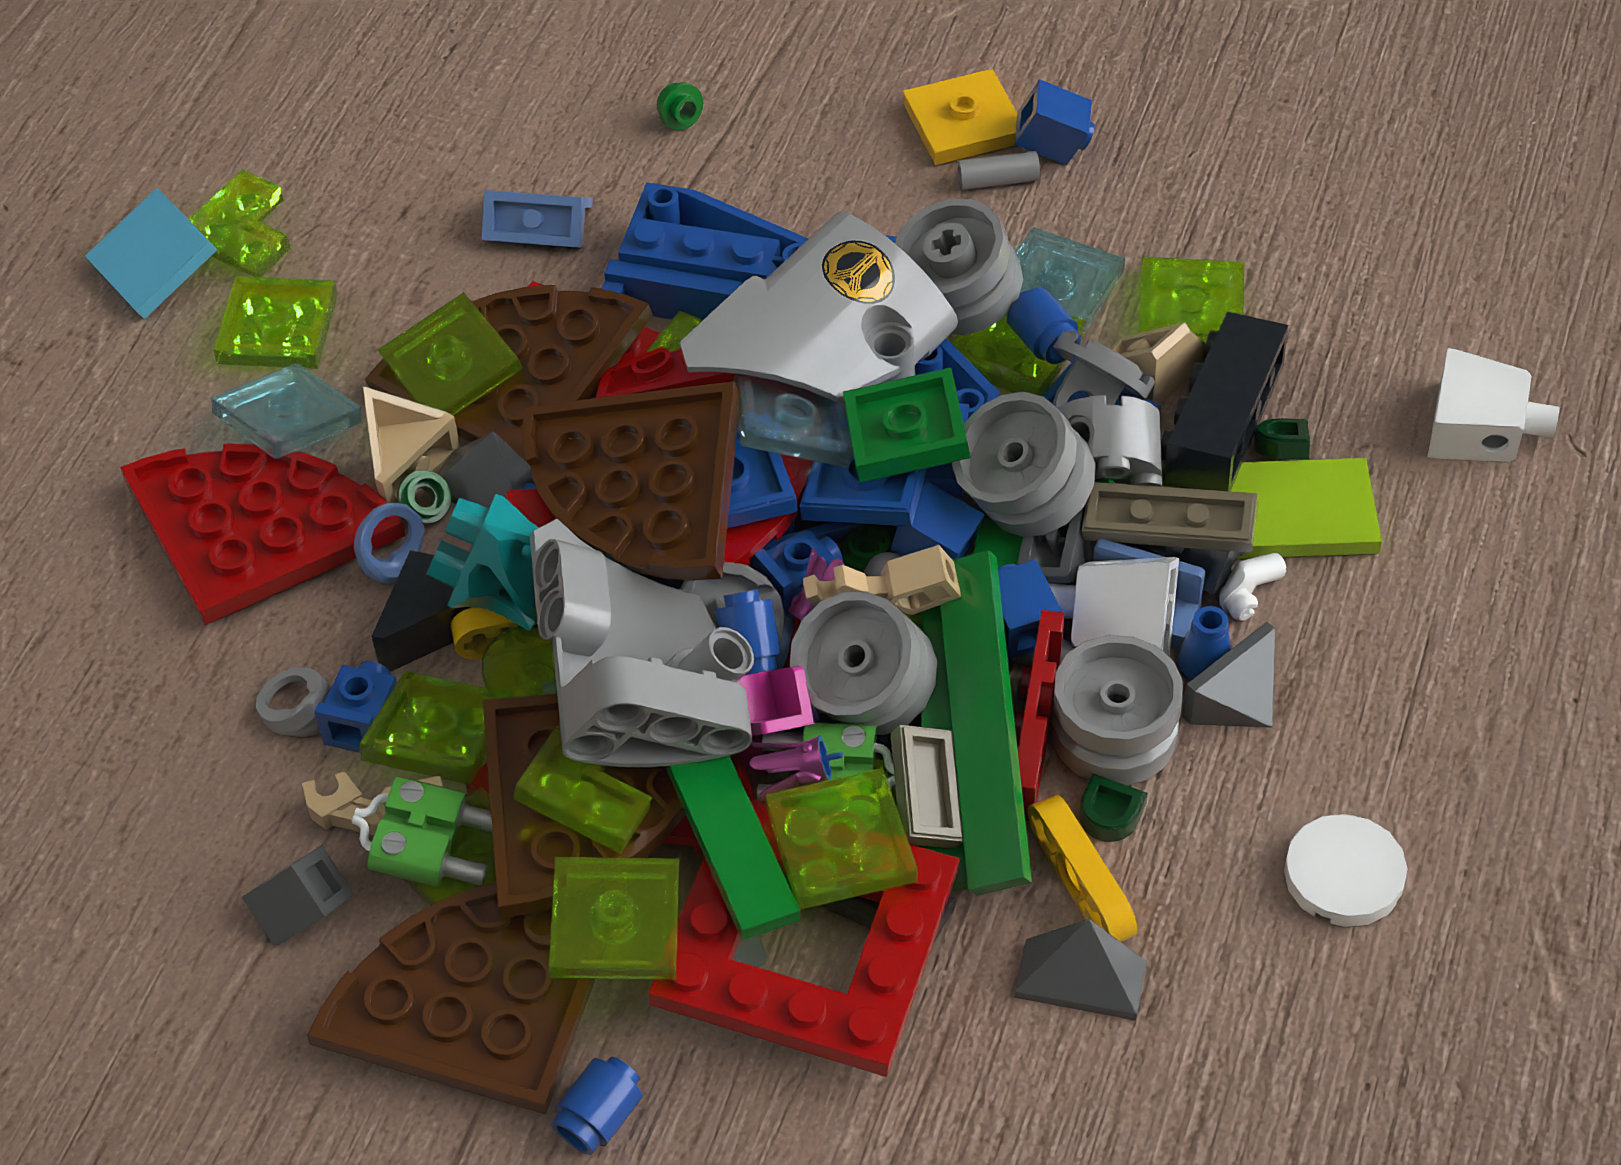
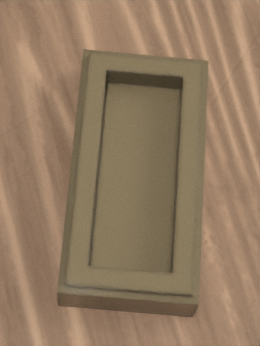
(927, 786)

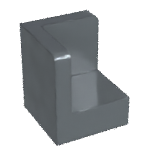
(298, 896)

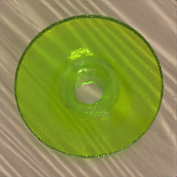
(518, 663)

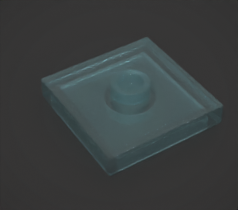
(1070, 271)
(286, 410)
(792, 421)

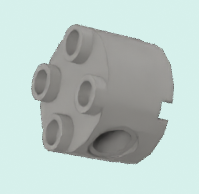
(1120, 438)

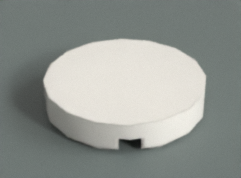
(1345, 870)

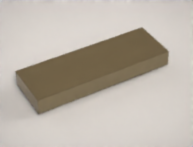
(1171, 517)

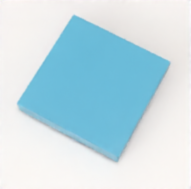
(150, 253)

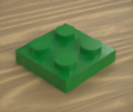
(906, 425)

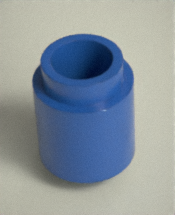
(1039, 322)
(755, 623)
(597, 1104)

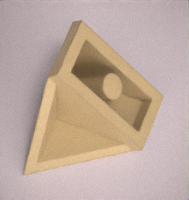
(1165, 355)
(406, 439)

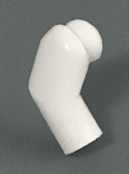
(1247, 574)

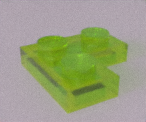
(235, 228)
(581, 796)

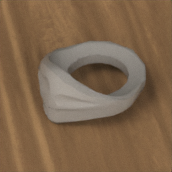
(302, 719)

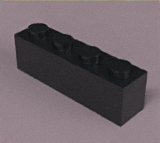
(1224, 403)

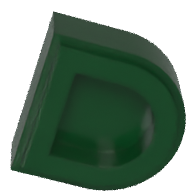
(1283, 439)
(1110, 809)

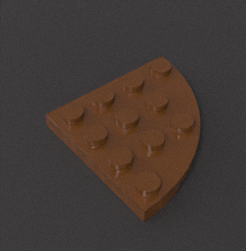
(561, 343)
(641, 475)
(529, 840)
(461, 1002)

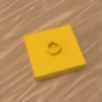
(962, 116)

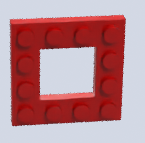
(846, 1028)

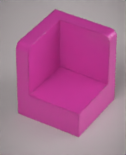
(777, 700)

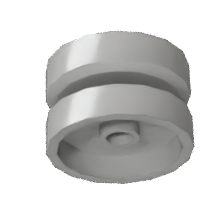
(967, 258)
(1025, 464)
(864, 661)
(1116, 709)

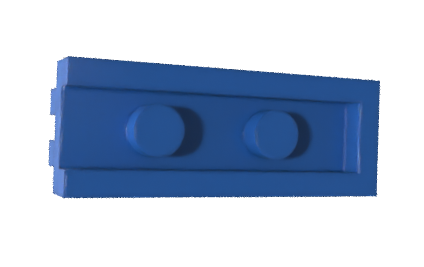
(668, 289)

